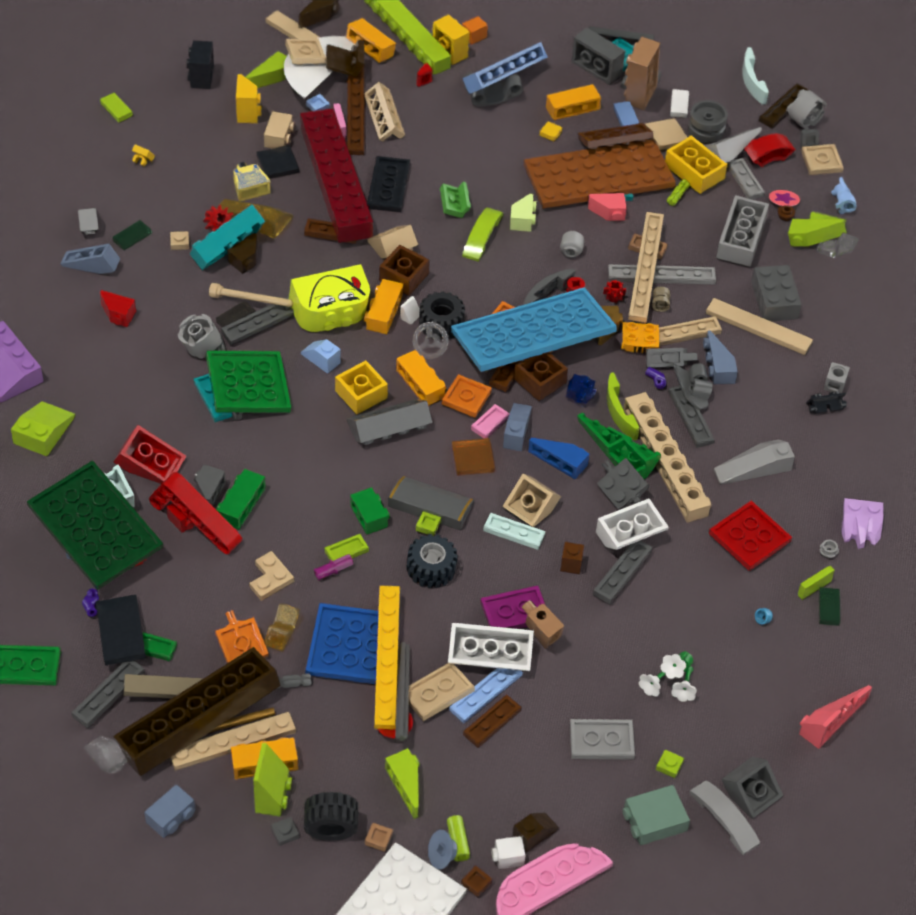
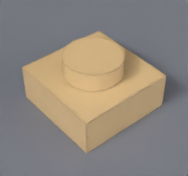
(179, 240)

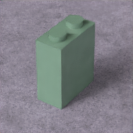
(656, 815)

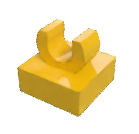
(142, 153)

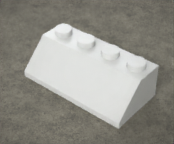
(490, 647)

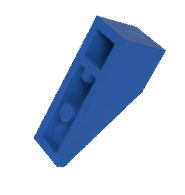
(562, 456)

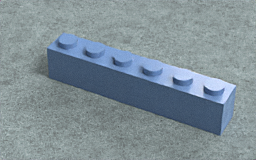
(504, 68)

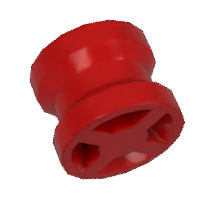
(575, 283)

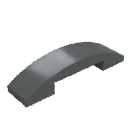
(548, 284)

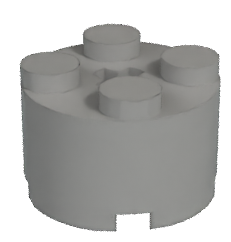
(807, 109)
(199, 335)

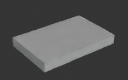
(602, 739)

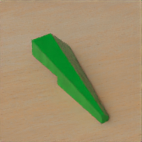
(620, 446)

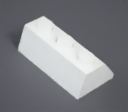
(630, 525)

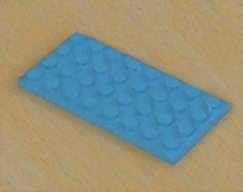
(533, 329)

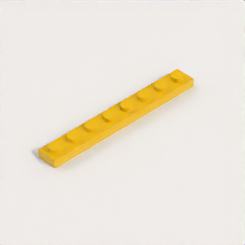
(387, 658)

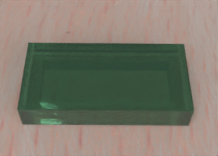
(132, 235)
(829, 606)

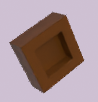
(476, 881)

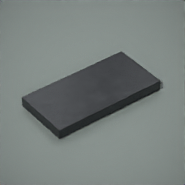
(388, 184)
(120, 630)

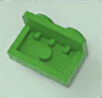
(455, 200)

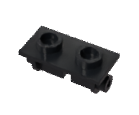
(833, 399)

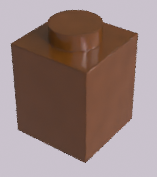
(572, 558)

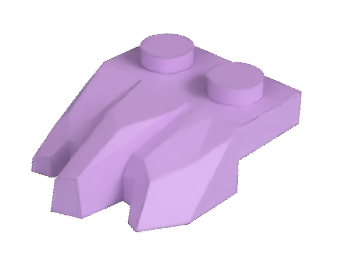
(862, 521)

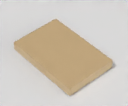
(438, 691)

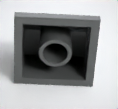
(753, 786)

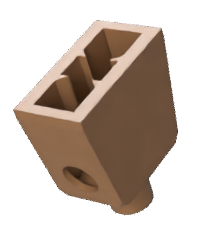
(543, 622)

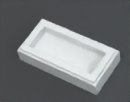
(679, 103)

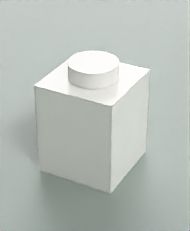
(509, 852)

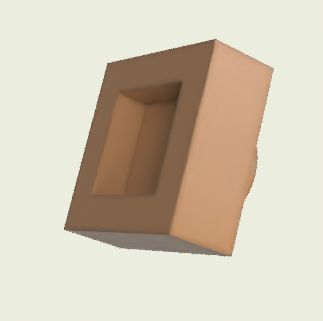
(378, 837)

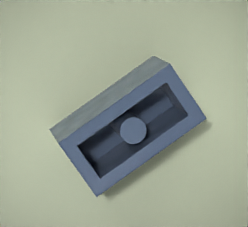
(170, 811)

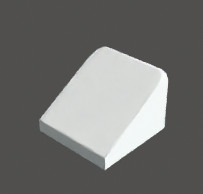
(410, 311)

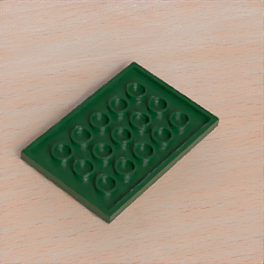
(95, 524)

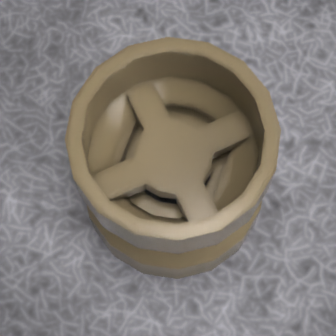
(661, 299)

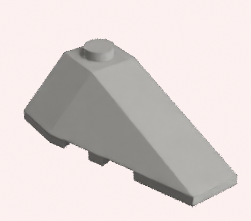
(730, 147)
(758, 461)

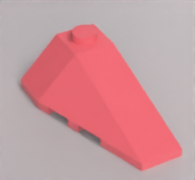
(829, 718)

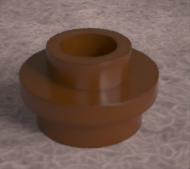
(786, 212)

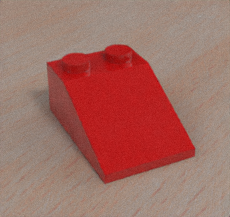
(148, 456)

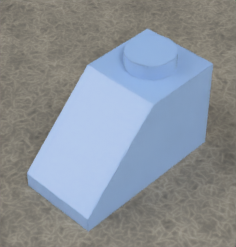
(323, 354)

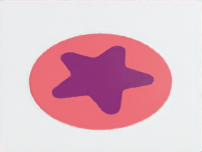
(784, 197)

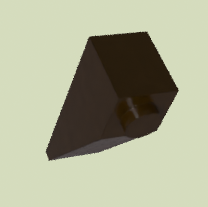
(317, 12)

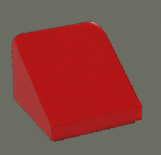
(424, 75)

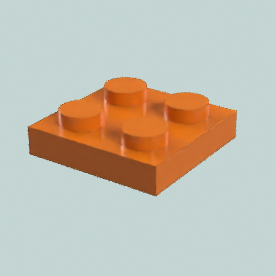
(466, 396)

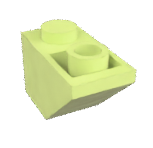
(522, 214)

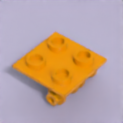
(639, 336)

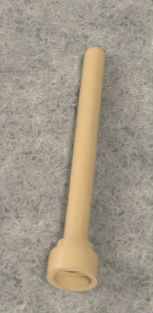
(217, 291)

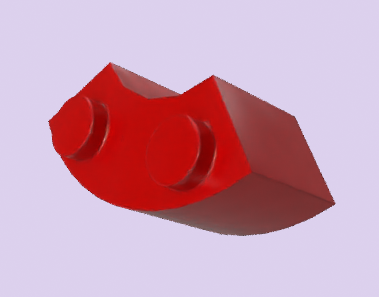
(769, 149)

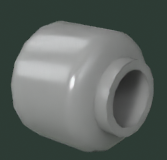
(572, 244)

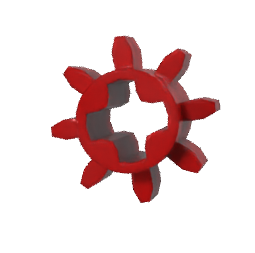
(614, 291)

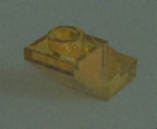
(282, 628)

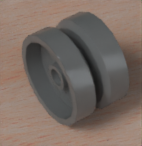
(707, 121)

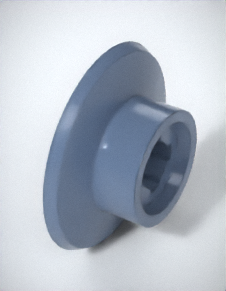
(441, 849)

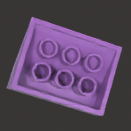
(17, 366)

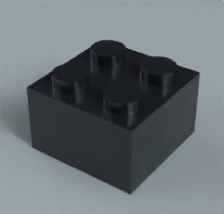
(200, 64)

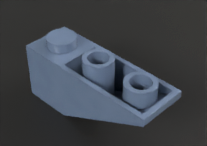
(721, 361)

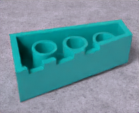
(229, 234)

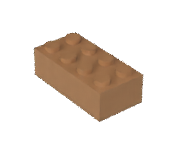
(642, 72)

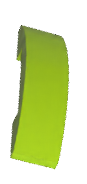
(480, 233)
(626, 423)

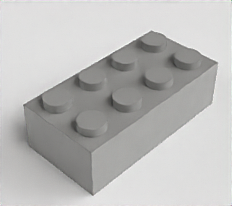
(742, 231)

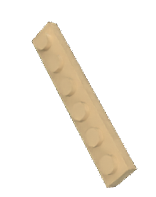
(221, 743)

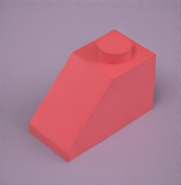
(608, 206)

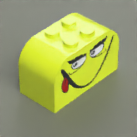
(330, 298)

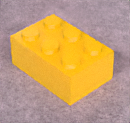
(696, 164)

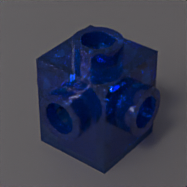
(581, 389)

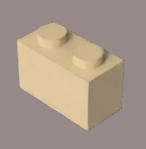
(278, 130)

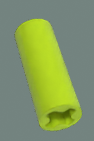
(458, 834)

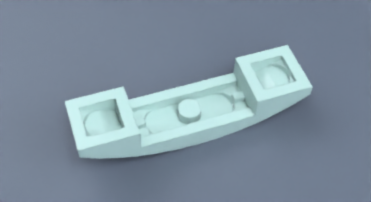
(756, 88)

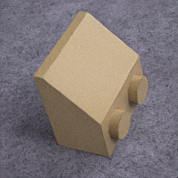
(389, 240)
(531, 500)

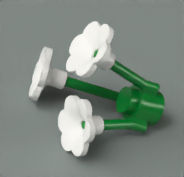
(673, 667)

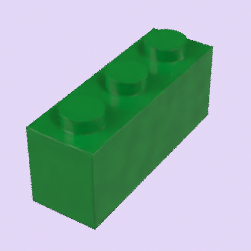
(242, 497)

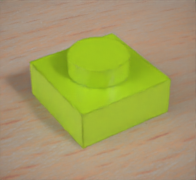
(428, 523)
(670, 763)

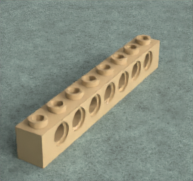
(672, 464)

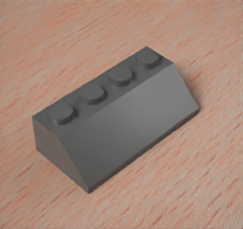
(390, 420)

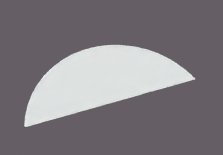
(307, 77)

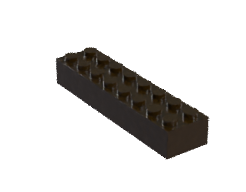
(197, 711)

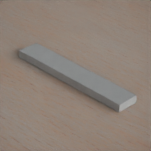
(665, 274)

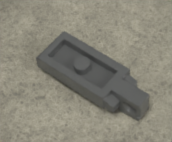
(667, 356)

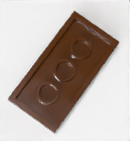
(614, 135)

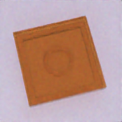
(473, 456)

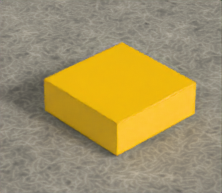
(550, 131)

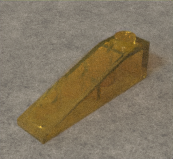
(274, 217)

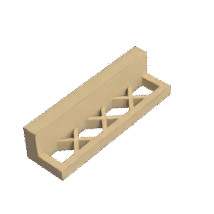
(387, 109)

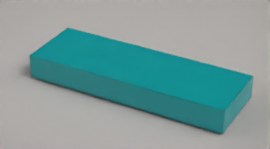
(204, 388)

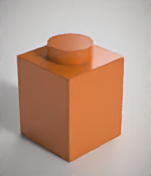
(477, 29)

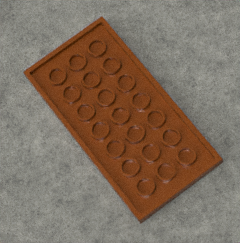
(606, 170)

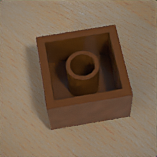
(405, 267)
(541, 374)

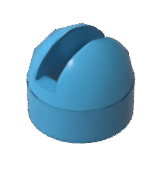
(763, 613)

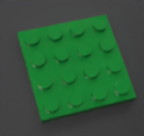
(248, 381)

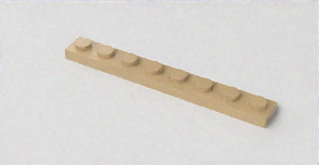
(646, 267)

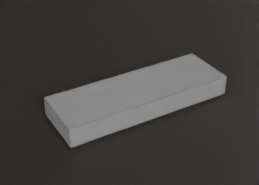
(745, 179)

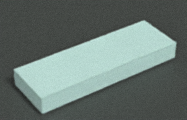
(514, 531)

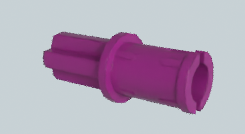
(333, 567)

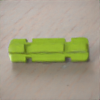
(678, 192)

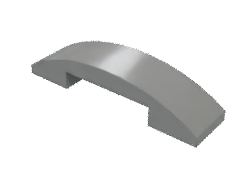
(728, 816)

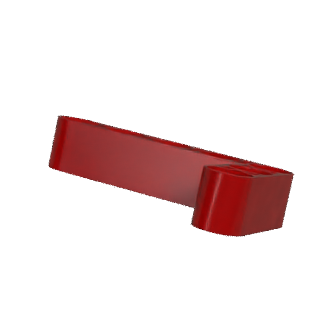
(197, 510)

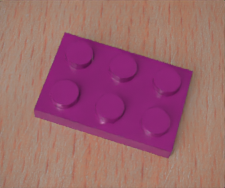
(506, 608)

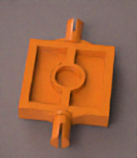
(240, 637)

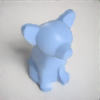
(845, 199)

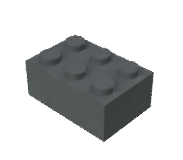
(598, 56)
(776, 293)

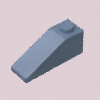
(93, 259)
(516, 427)

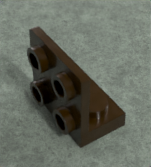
(344, 60)

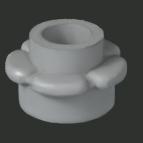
(829, 545)

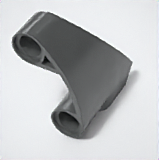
(497, 92)

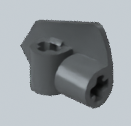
(694, 384)

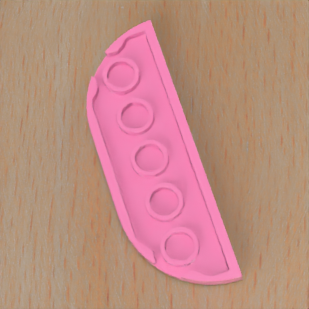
(549, 878)

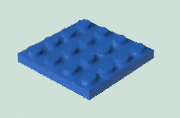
(344, 644)

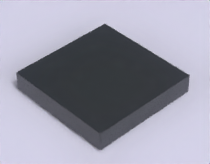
(278, 162)

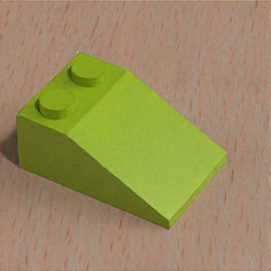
(41, 427)
(271, 783)

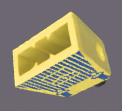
(250, 181)

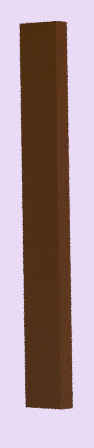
(355, 114)

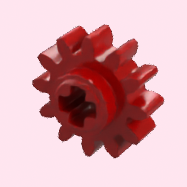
(213, 215)

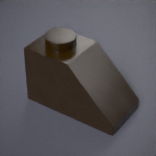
(244, 254)
(534, 829)

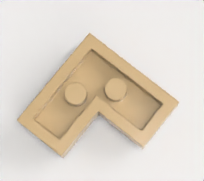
(274, 576)

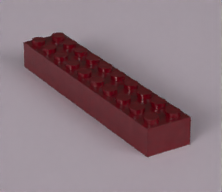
(336, 175)

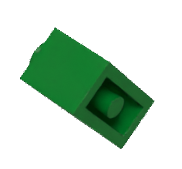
(369, 510)

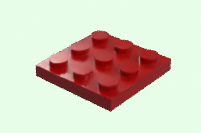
(750, 535)

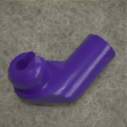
(658, 377)
(90, 601)

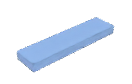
(484, 693)

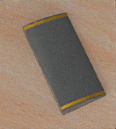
(415, 497)

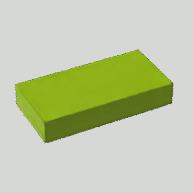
(116, 107)
(353, 546)
(815, 582)

